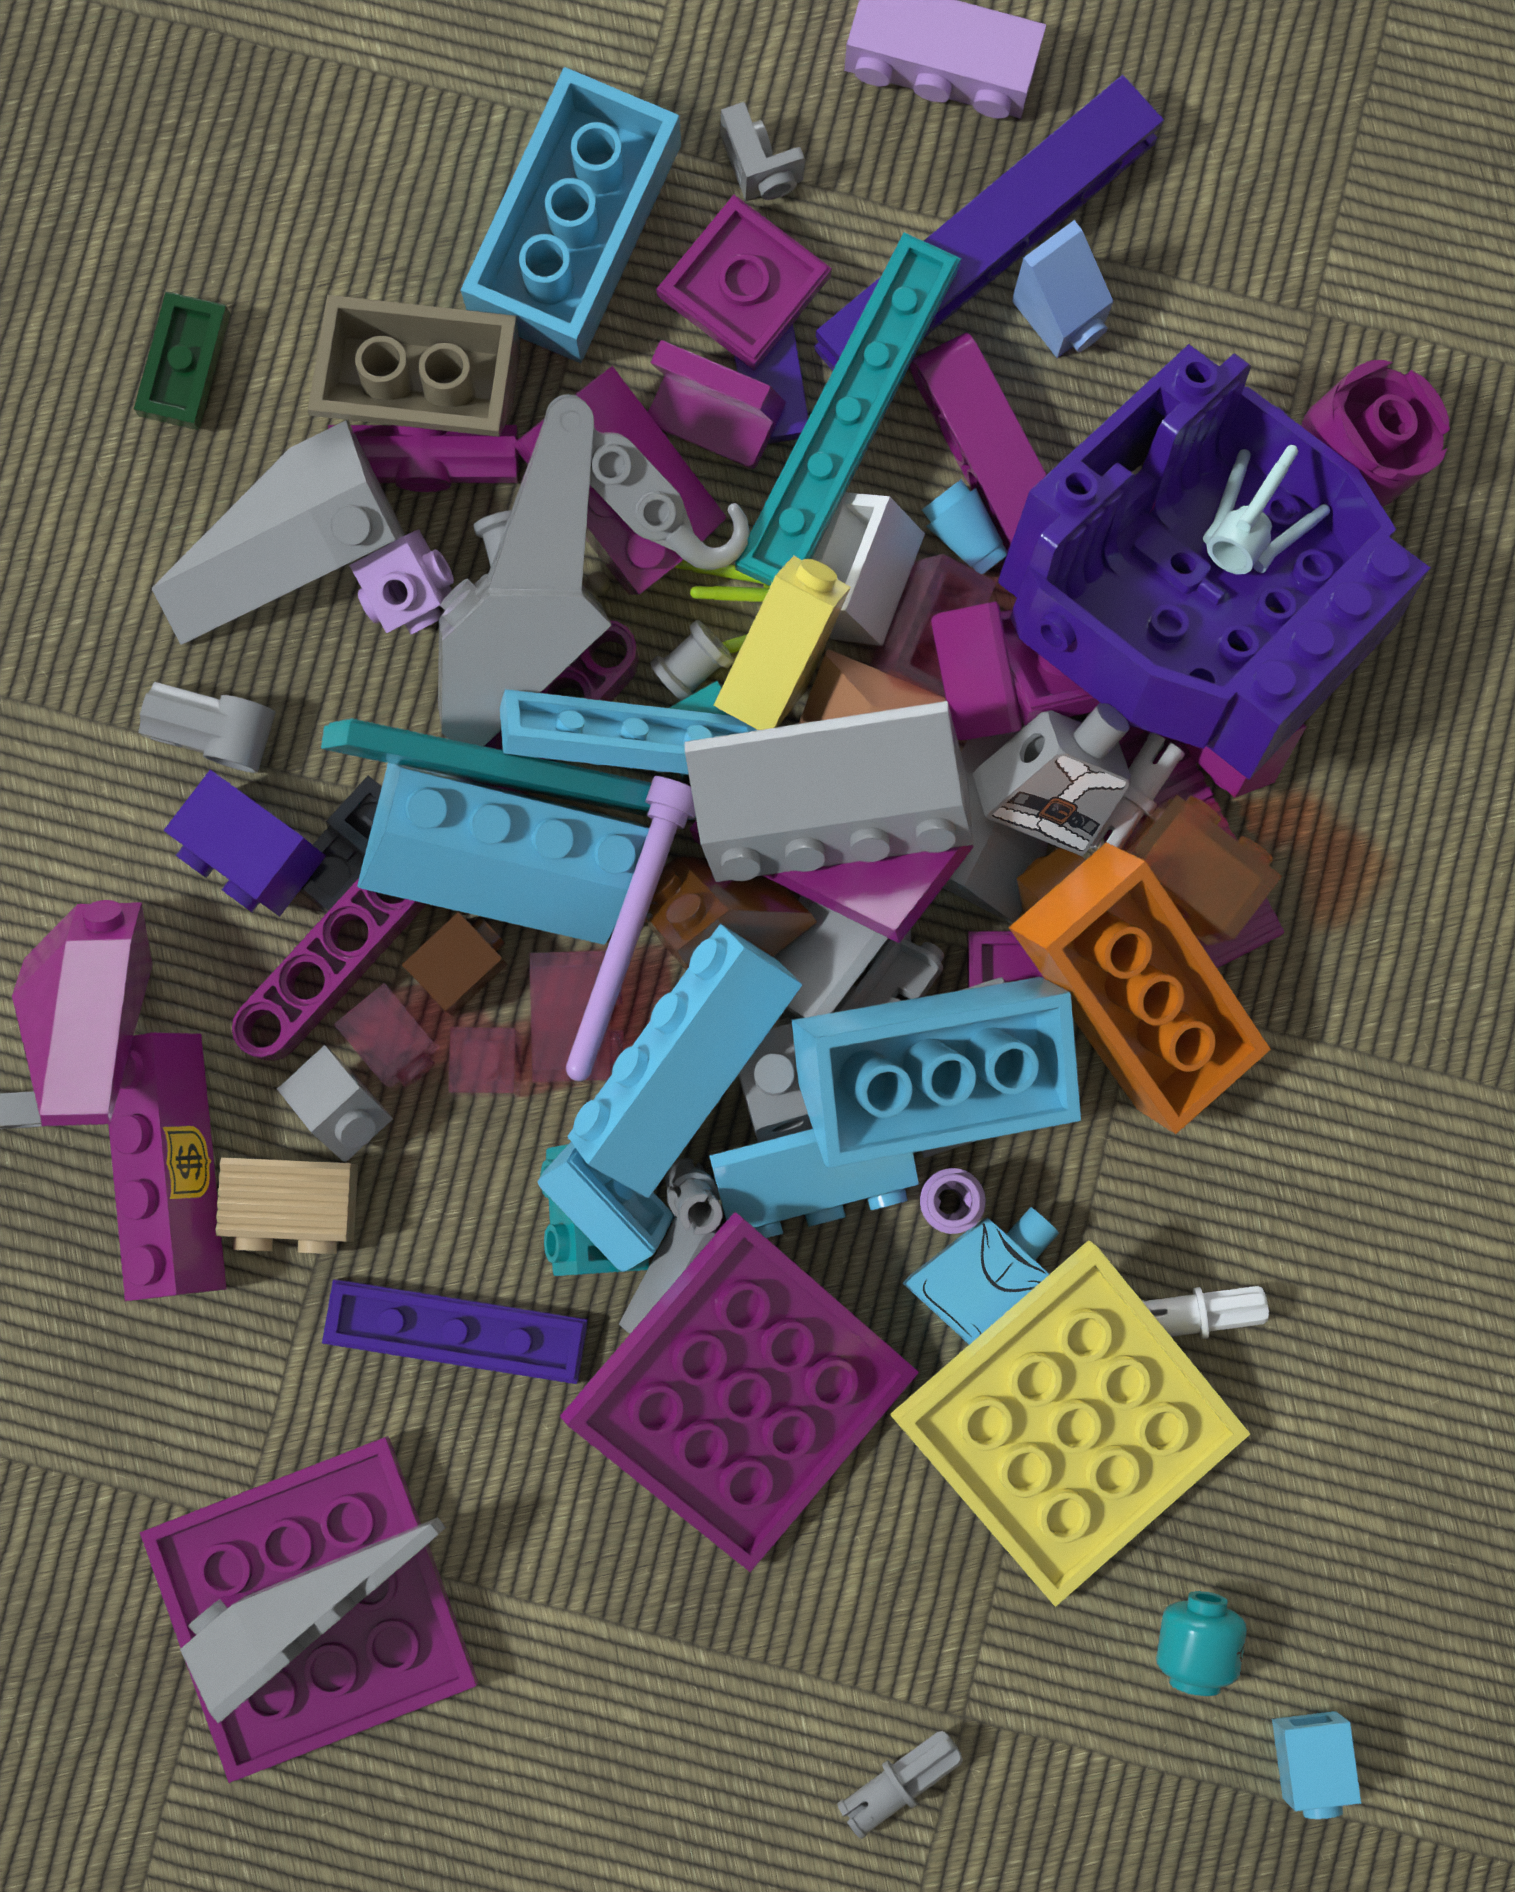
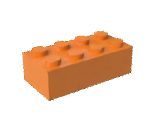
(1141, 986)

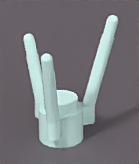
(1243, 536)

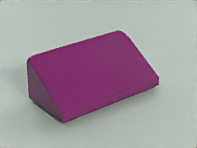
(976, 671)

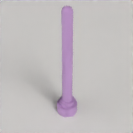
(669, 809)

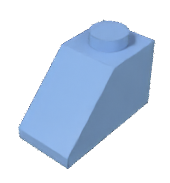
(1063, 292)

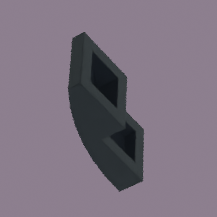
(344, 846)

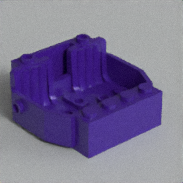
(1154, 642)

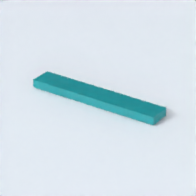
(849, 408)
(486, 765)

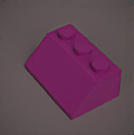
(627, 555)

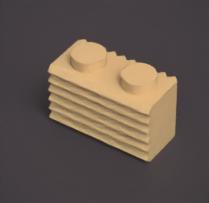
(286, 1202)

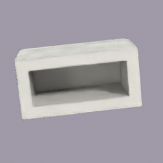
(873, 551)

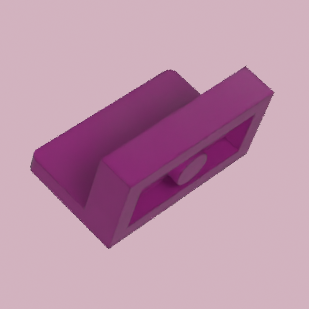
(713, 406)

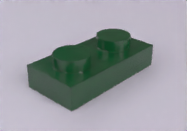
(182, 360)

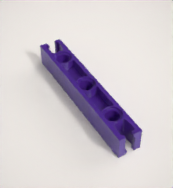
(1026, 202)

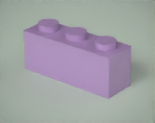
(946, 52)

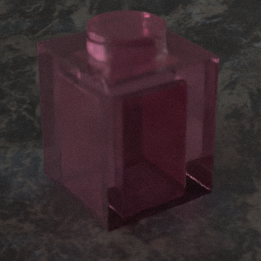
(389, 1038)
(485, 1062)

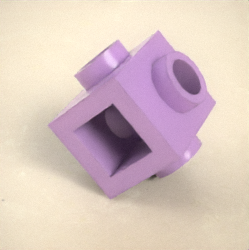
(403, 583)

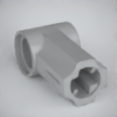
(225, 729)

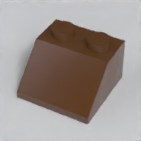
(692, 906)

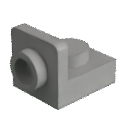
(752, 156)

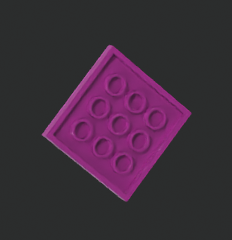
(739, 1393)
(369, 1667)

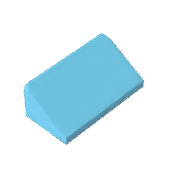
(607, 1212)

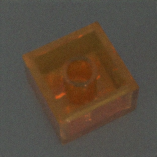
(1203, 868)

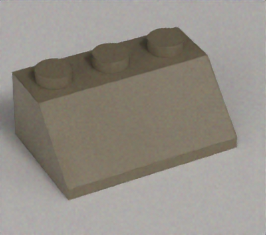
(415, 366)

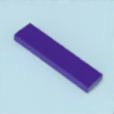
(455, 1331)

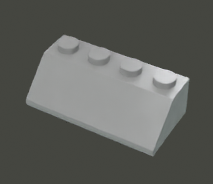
(830, 792)

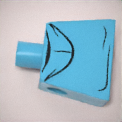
(983, 1273)

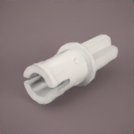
(1210, 1311)

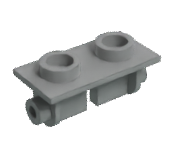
(896, 970)

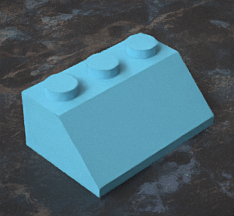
(790, 1180)

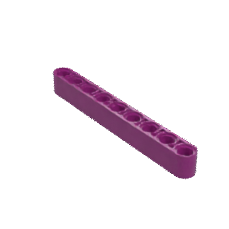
(383, 919)

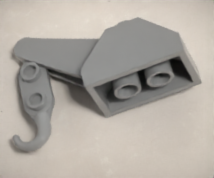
(531, 608)

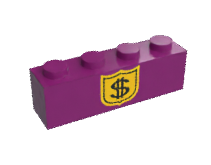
(165, 1171)

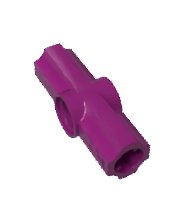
(437, 458)

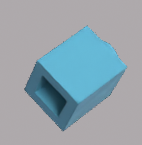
(1316, 1763)

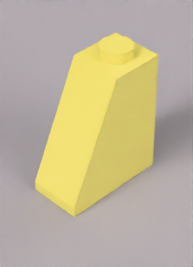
(783, 644)

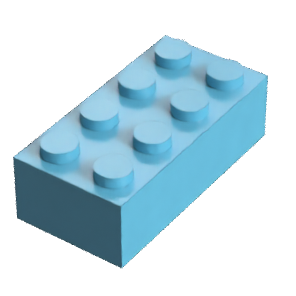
(573, 213)

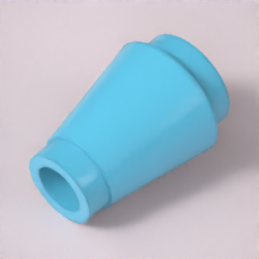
(966, 527)

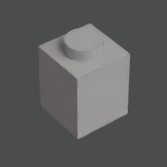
(334, 1104)

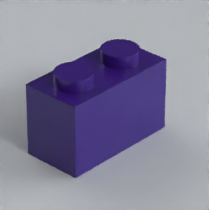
(243, 843)

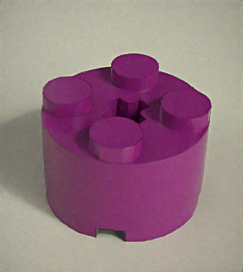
(1383, 426)

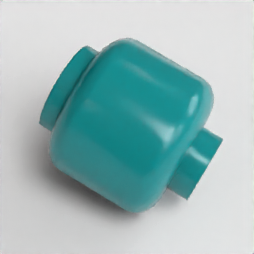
(1201, 1644)

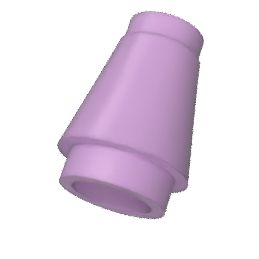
(971, 1200)

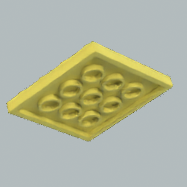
(1071, 1423)

